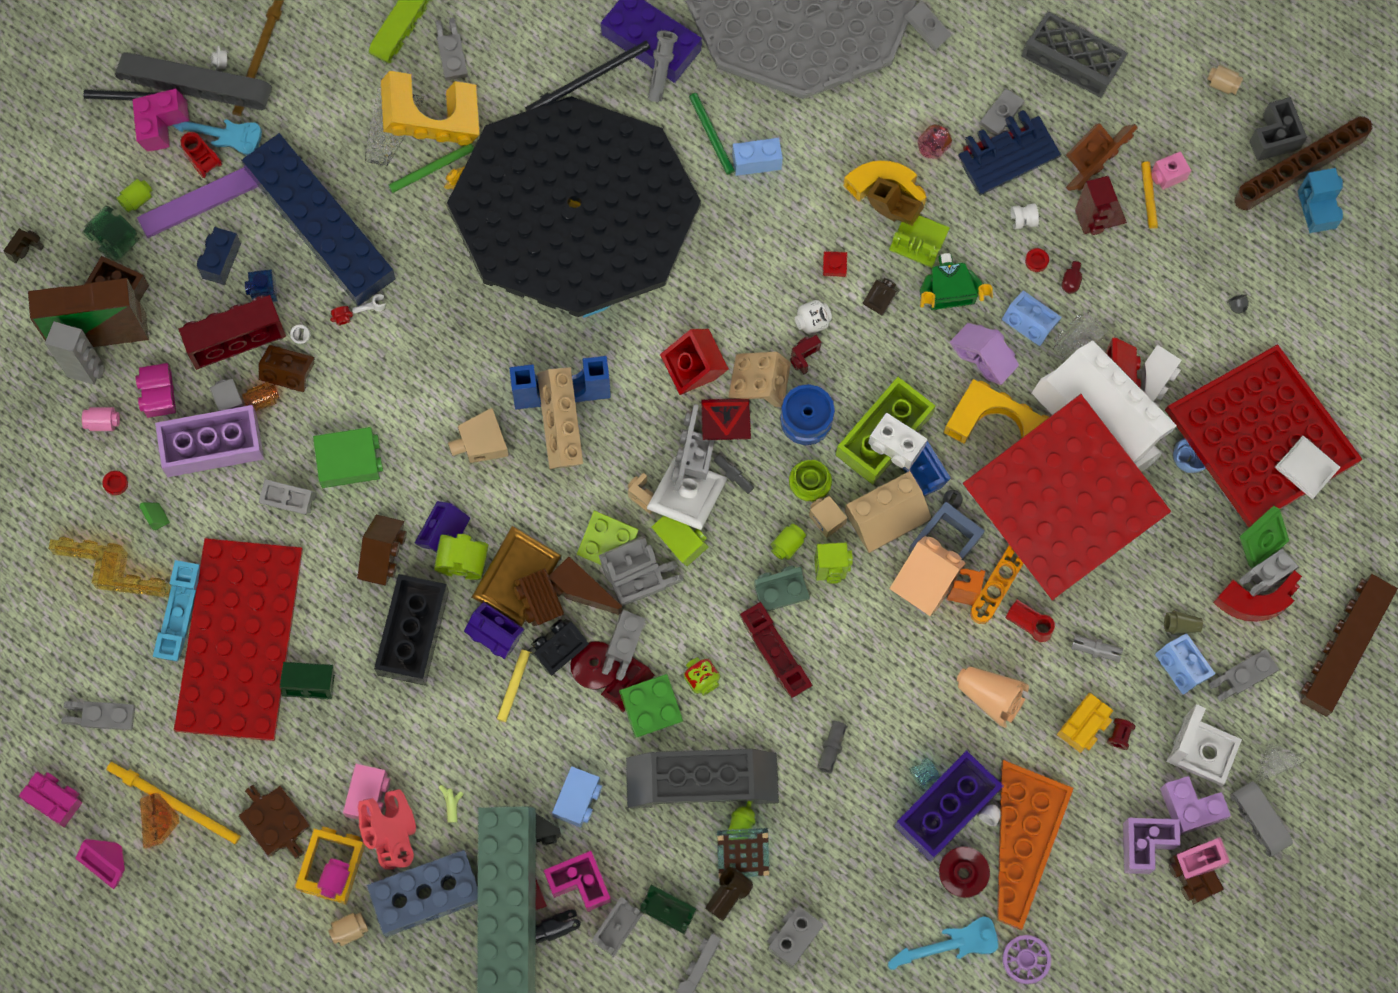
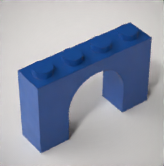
(588, 384)

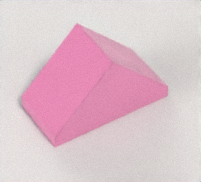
(1203, 858)

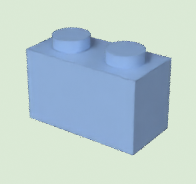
(757, 156)
(576, 797)

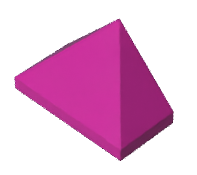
(103, 859)

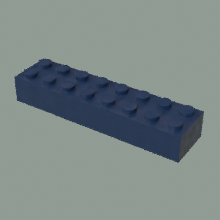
(318, 219)

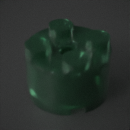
(111, 233)

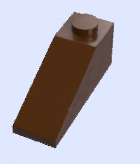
(580, 587)

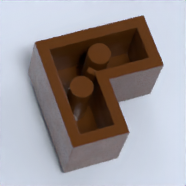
(110, 270)
(379, 549)

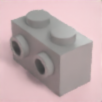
(794, 937)

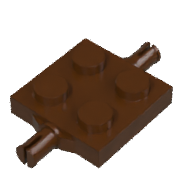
(274, 821)

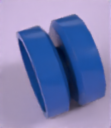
(803, 401)

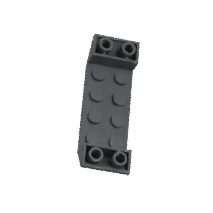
(702, 777)

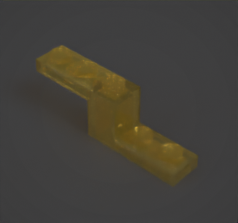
(109, 567)

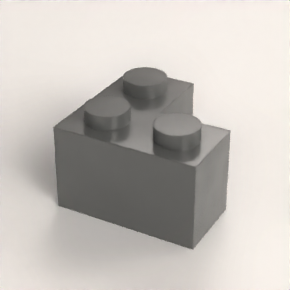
(1283, 131)

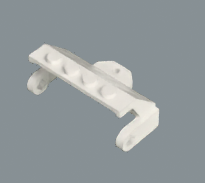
(1113, 396)

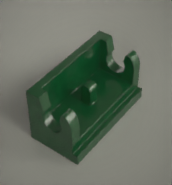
(307, 680)
(668, 909)

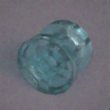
(924, 773)

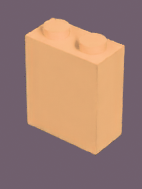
(927, 575)

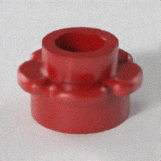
(341, 315)

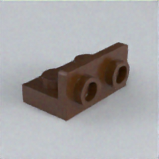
(285, 368)

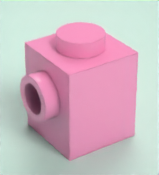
(1170, 170)

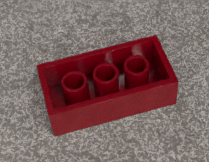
(232, 332)

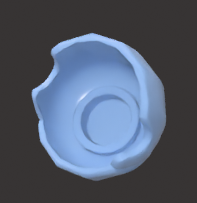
(1181, 454)

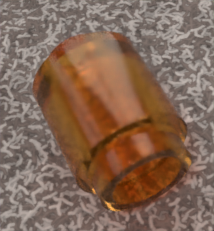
(261, 396)

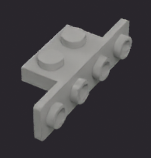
(695, 454)

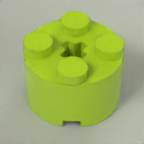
(461, 556)

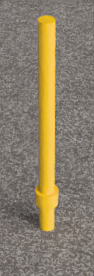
(132, 779)

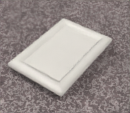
(692, 501)

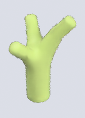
(451, 803)

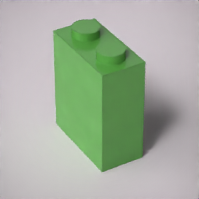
(347, 457)

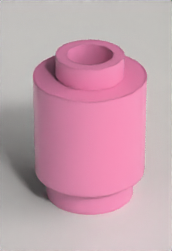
(100, 419)

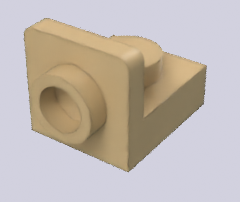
(637, 494)

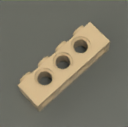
(560, 418)

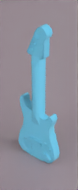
(242, 137)
(975, 938)

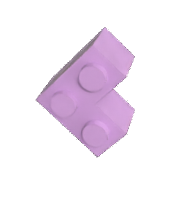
(986, 350)
(1193, 813)
(1141, 839)

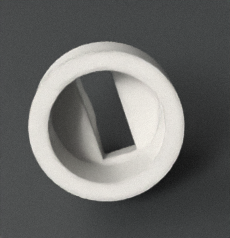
(296, 332)
(990, 815)

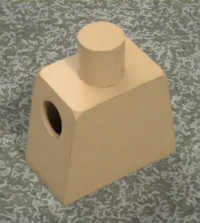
(480, 438)

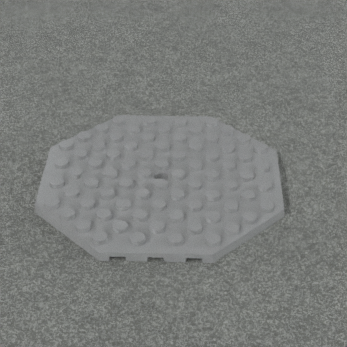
(801, 43)

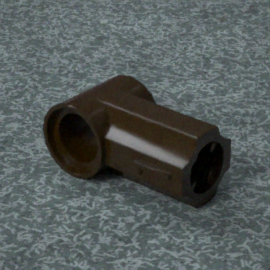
(732, 887)

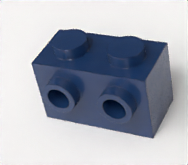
(219, 255)

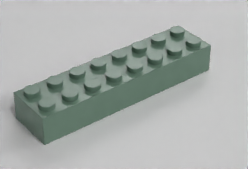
(506, 900)

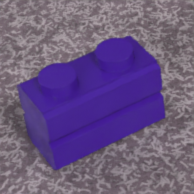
(493, 630)

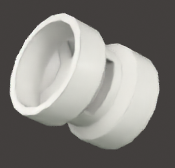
(1025, 216)

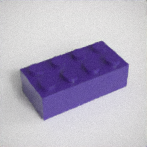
(637, 21)
(948, 806)

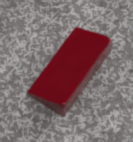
(635, 674)

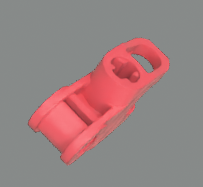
(389, 831)

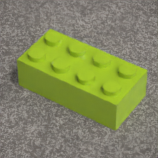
(898, 401)

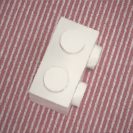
(897, 441)

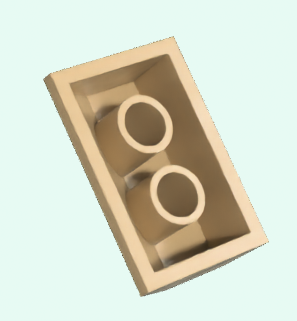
(888, 512)

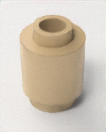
(1225, 79)
(348, 929)

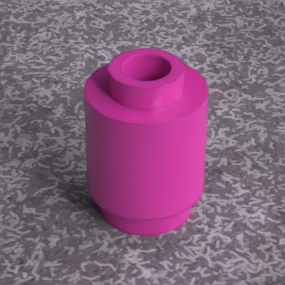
(333, 878)

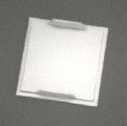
(1307, 467)

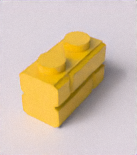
(1085, 722)

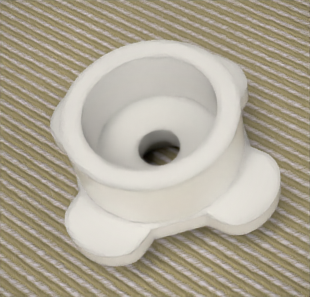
(219, 59)

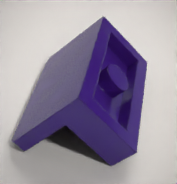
(443, 520)

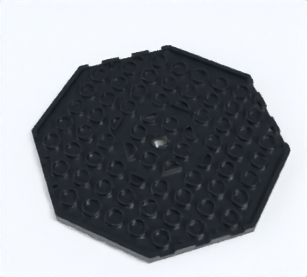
(586, 257)

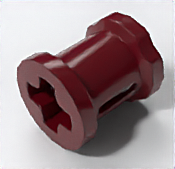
(1121, 733)

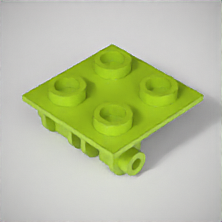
(920, 241)
(604, 535)

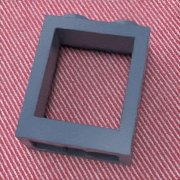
(959, 522)

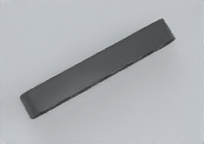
(194, 81)

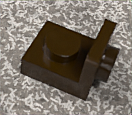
(18, 245)
(881, 296)

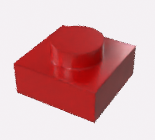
(835, 264)

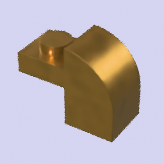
(891, 203)

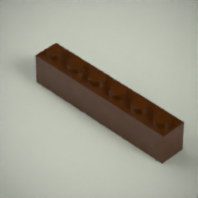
(1348, 644)

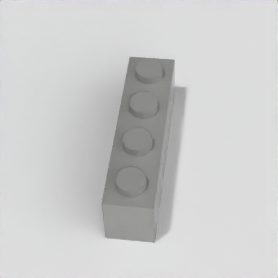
(74, 353)

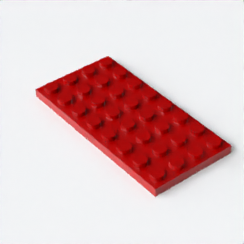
(238, 640)

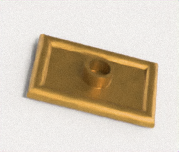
(515, 559)

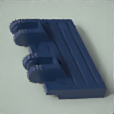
(1008, 157)

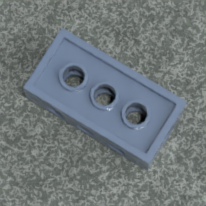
(411, 882)

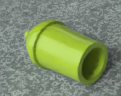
(743, 818)

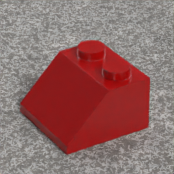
(1126, 358)
(694, 360)

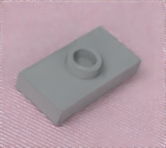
(927, 25)
(1005, 106)

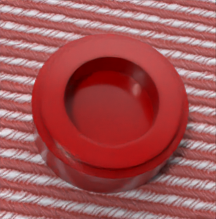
(1037, 260)
(115, 483)

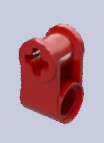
(202, 156)

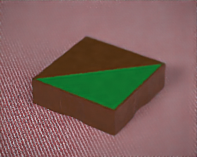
(102, 310)

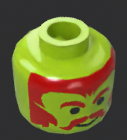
(701, 676)

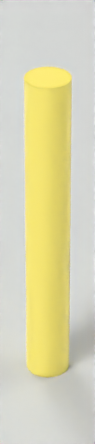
(513, 685)

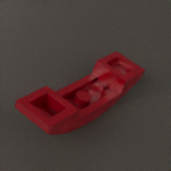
(775, 651)

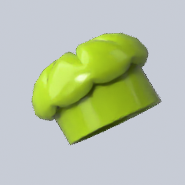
(810, 480)

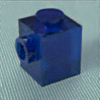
(261, 284)

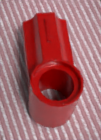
(1028, 619)

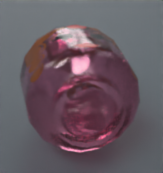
(934, 141)

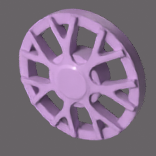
(1026, 959)

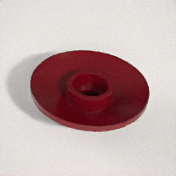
(592, 676)
(967, 859)

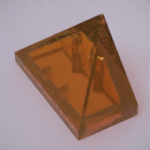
(157, 820)

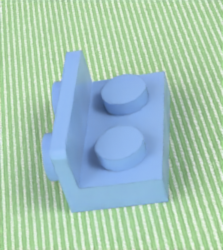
(1031, 318)
(1184, 663)

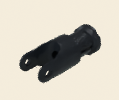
(554, 927)

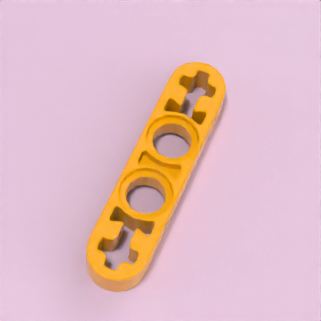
(998, 581)

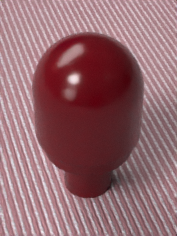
(1072, 278)

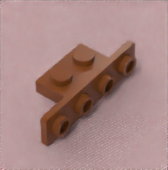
(1094, 151)

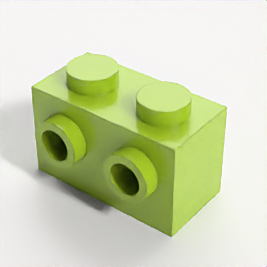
(681, 539)
(832, 562)

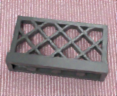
(1067, 65)

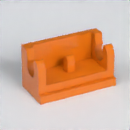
(969, 591)

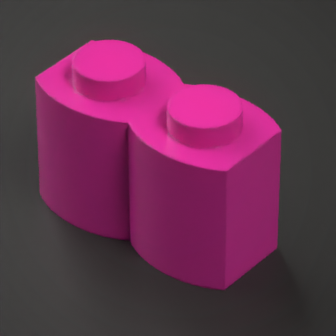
(156, 390)

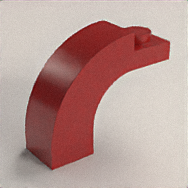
(1243, 606)

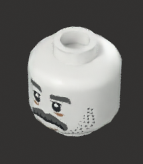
(813, 317)

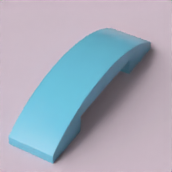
(178, 611)

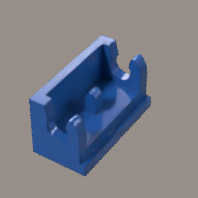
(928, 471)

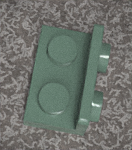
(781, 588)

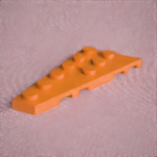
(1029, 823)

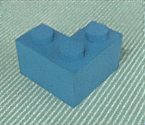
(1319, 201)

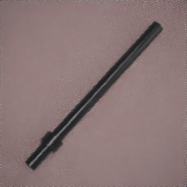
(548, 99)

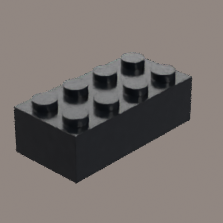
(411, 629)

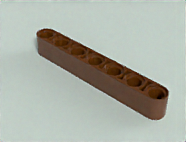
(1308, 155)

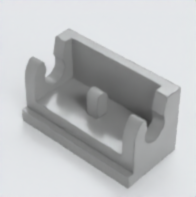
(286, 497)
(628, 561)
(617, 927)

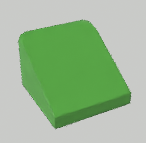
(154, 514)

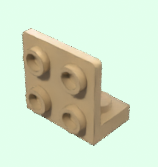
(760, 377)

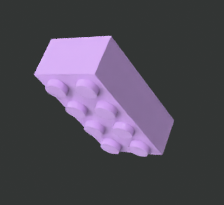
(209, 441)

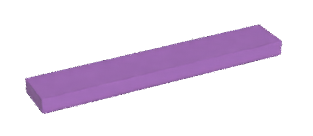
(196, 202)

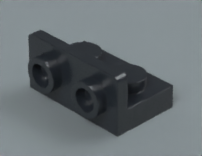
(558, 646)

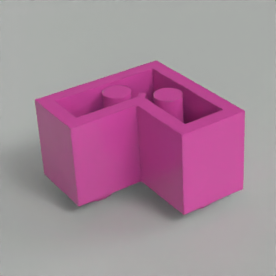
(155, 114)
(579, 874)

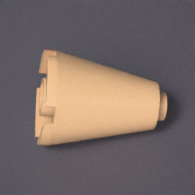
(993, 693)

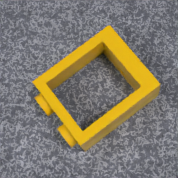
(329, 834)

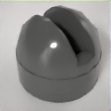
(1239, 303)
(958, 500)

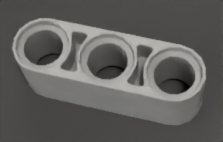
(1262, 817)

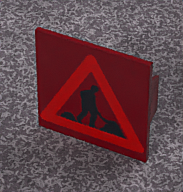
(725, 419)

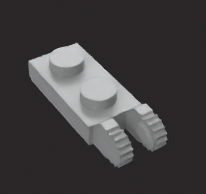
(451, 52)
(1270, 572)
(647, 584)
(623, 642)
(1246, 674)
(101, 715)
(698, 968)

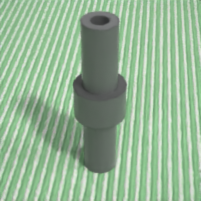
(733, 473)

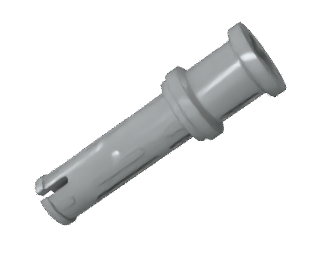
(663, 56)

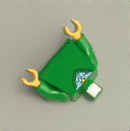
(952, 285)

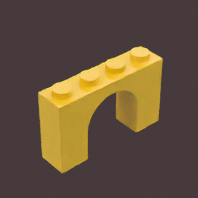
(404, 118)
(982, 401)

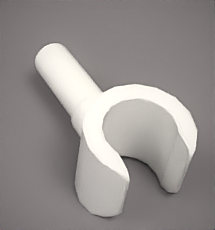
(372, 305)

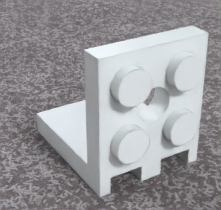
(1189, 744)

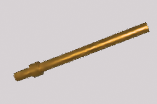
(273, 15)

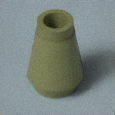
(1182, 623)

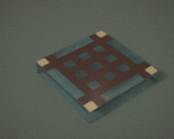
(744, 850)

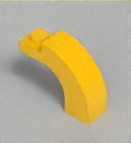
(863, 178)

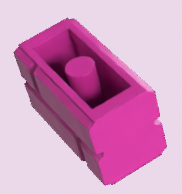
(50, 798)

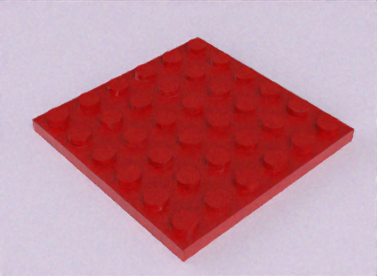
(1249, 423)
(1066, 497)

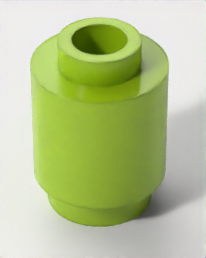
(134, 195)
(788, 542)

